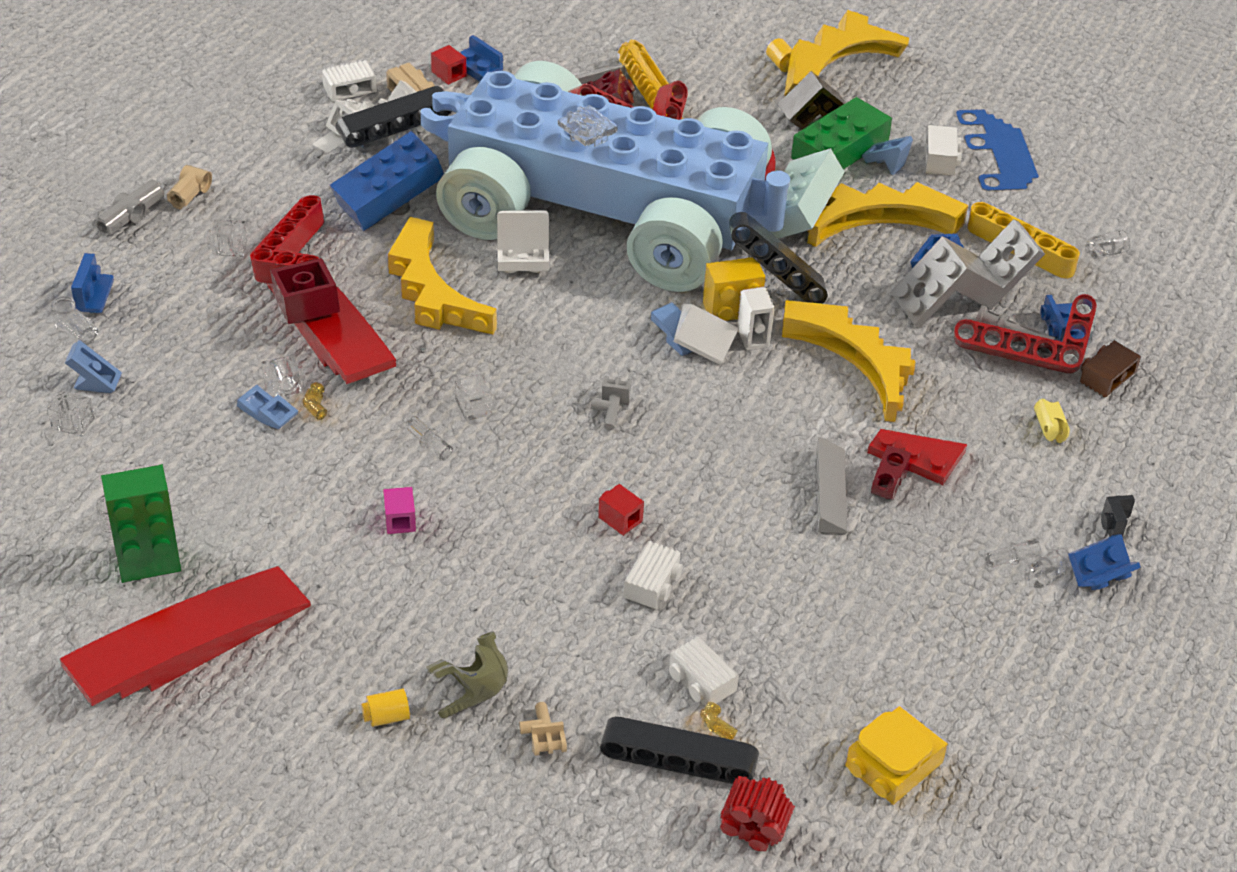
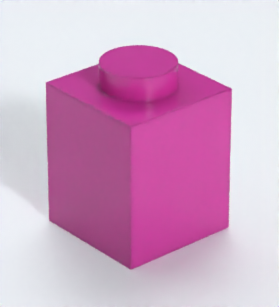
(399, 510)

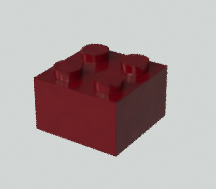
(305, 291)

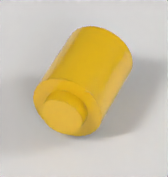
(779, 53)
(386, 707)

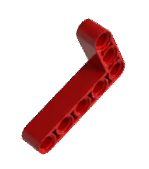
(664, 104)
(287, 238)
(1032, 342)

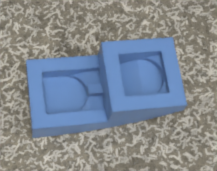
(667, 320)
(266, 409)

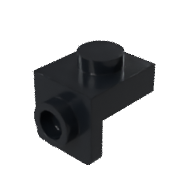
(1116, 512)

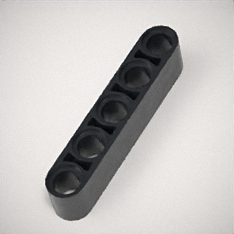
(386, 118)
(774, 249)
(678, 750)

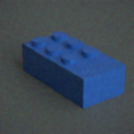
(387, 180)

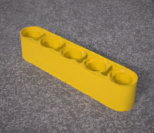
(1059, 256)

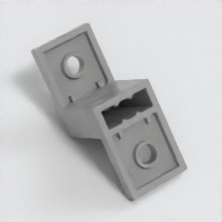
(954, 268)

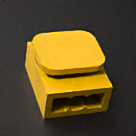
(895, 754)

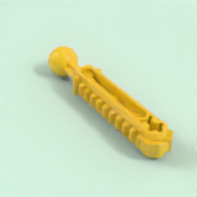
(642, 70)

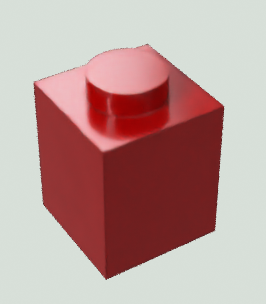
(448, 64)
(621, 509)

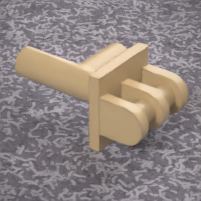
(545, 735)

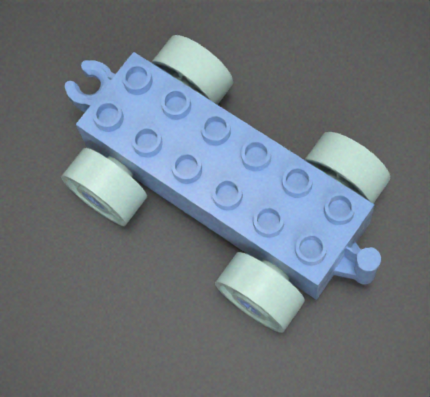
(655, 172)

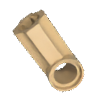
(190, 183)

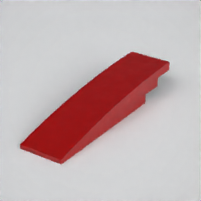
(346, 342)
(183, 636)

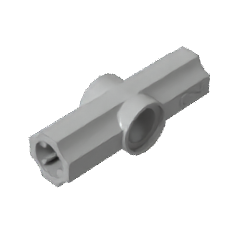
(129, 208)

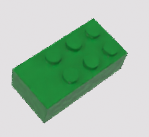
(846, 131)
(141, 523)

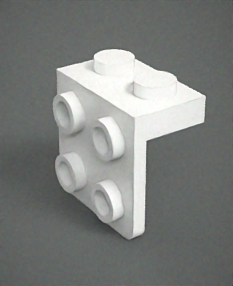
(523, 241)

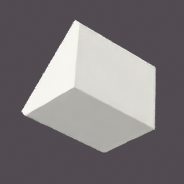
(704, 333)

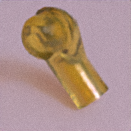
(312, 400)
(714, 723)

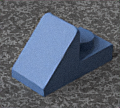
(891, 152)
(93, 370)

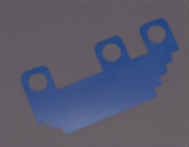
(1008, 148)

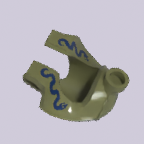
(480, 680)

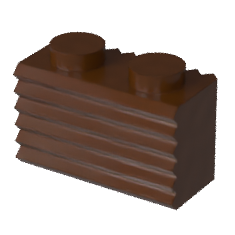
(1109, 368)

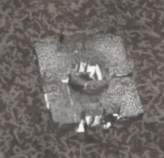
(587, 126)

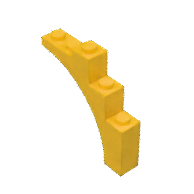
(851, 37)
(883, 204)
(433, 298)
(832, 328)

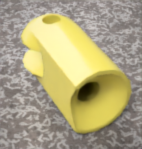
(1052, 420)

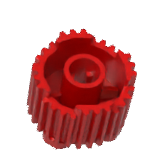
(756, 812)

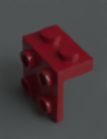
(615, 85)

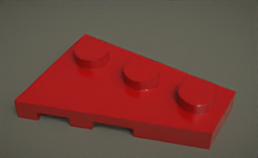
(929, 456)

